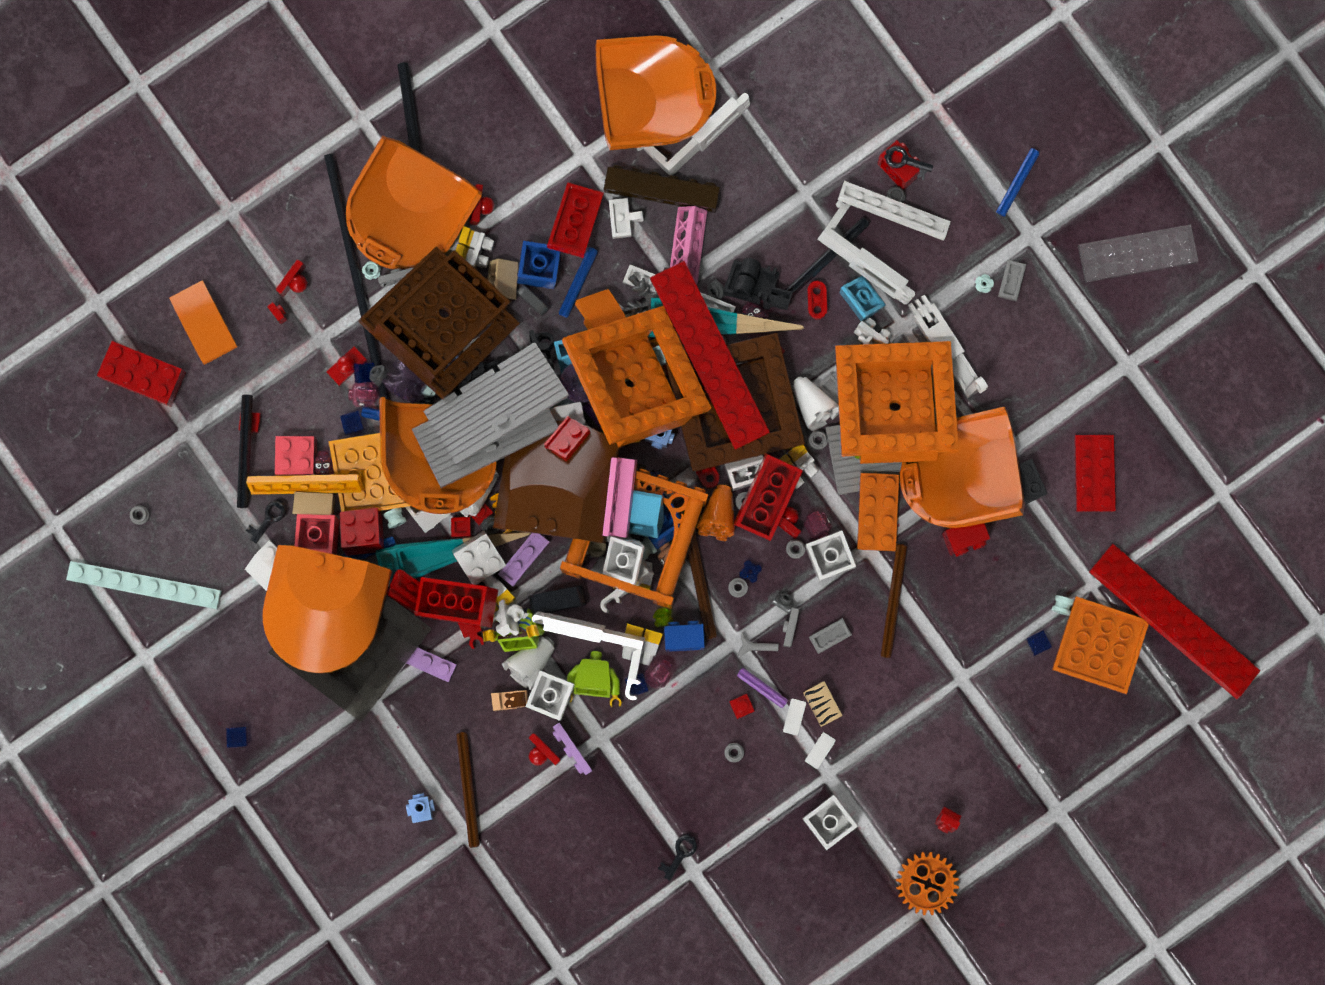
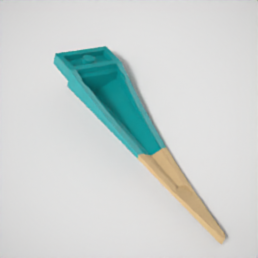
(737, 323)
(429, 556)

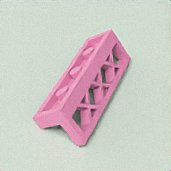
(693, 240)
(619, 497)

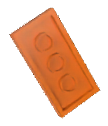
(877, 512)

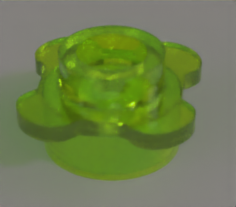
(662, 617)

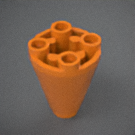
(718, 515)

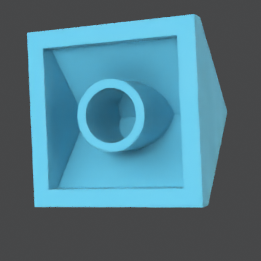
(861, 298)

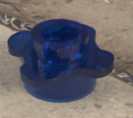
(750, 576)

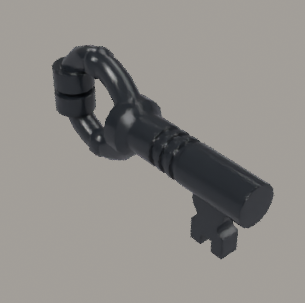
(906, 160)
(257, 534)
(670, 871)

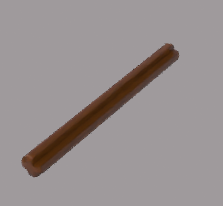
(701, 589)
(893, 601)
(467, 786)

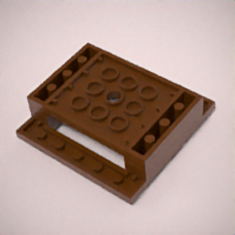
(414, 331)
(771, 391)

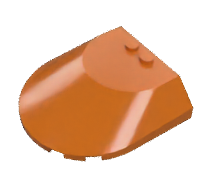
(652, 91)
(406, 206)
(409, 470)
(969, 485)
(322, 608)

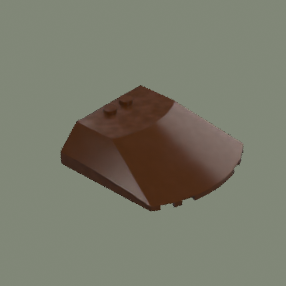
(556, 495)

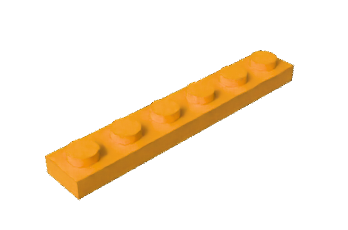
(305, 483)

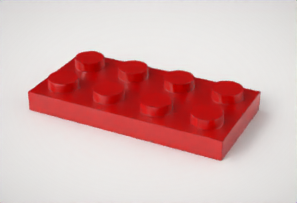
(575, 220)
(1094, 473)

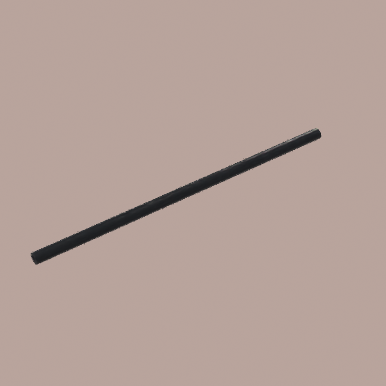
(353, 263)

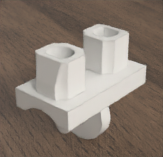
(868, 335)
(508, 618)

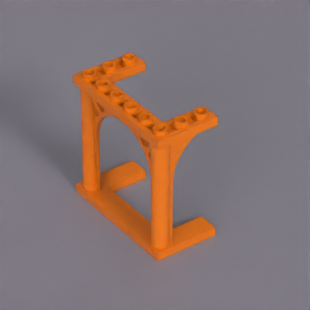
(694, 501)

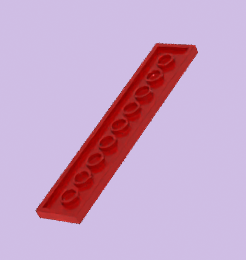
(709, 355)
(1174, 621)

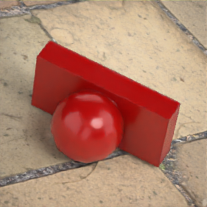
(484, 206)
(293, 280)
(344, 367)
(788, 520)
(539, 754)

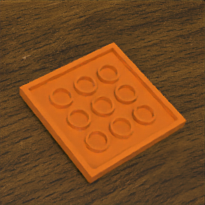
(1100, 645)

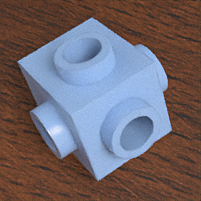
(659, 442)
(426, 813)

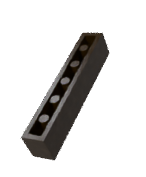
(661, 189)

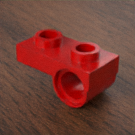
(948, 820)

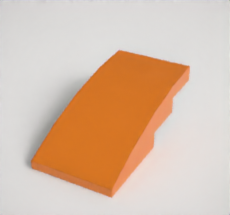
(599, 309)
(203, 322)

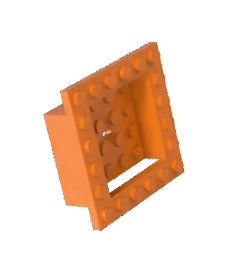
(623, 351)
(898, 373)

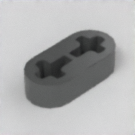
(532, 300)

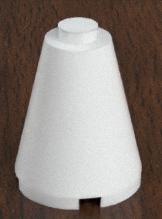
(813, 403)
(527, 663)

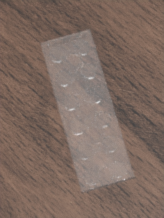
(1138, 253)

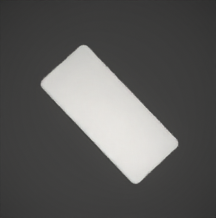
(794, 717)
(820, 750)

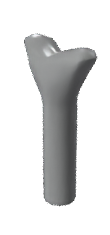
(749, 646)

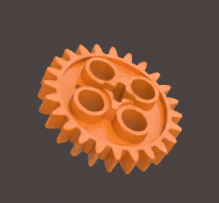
(921, 900)

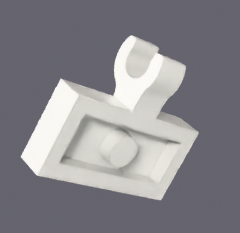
(621, 218)

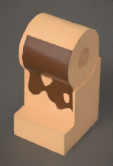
(509, 700)

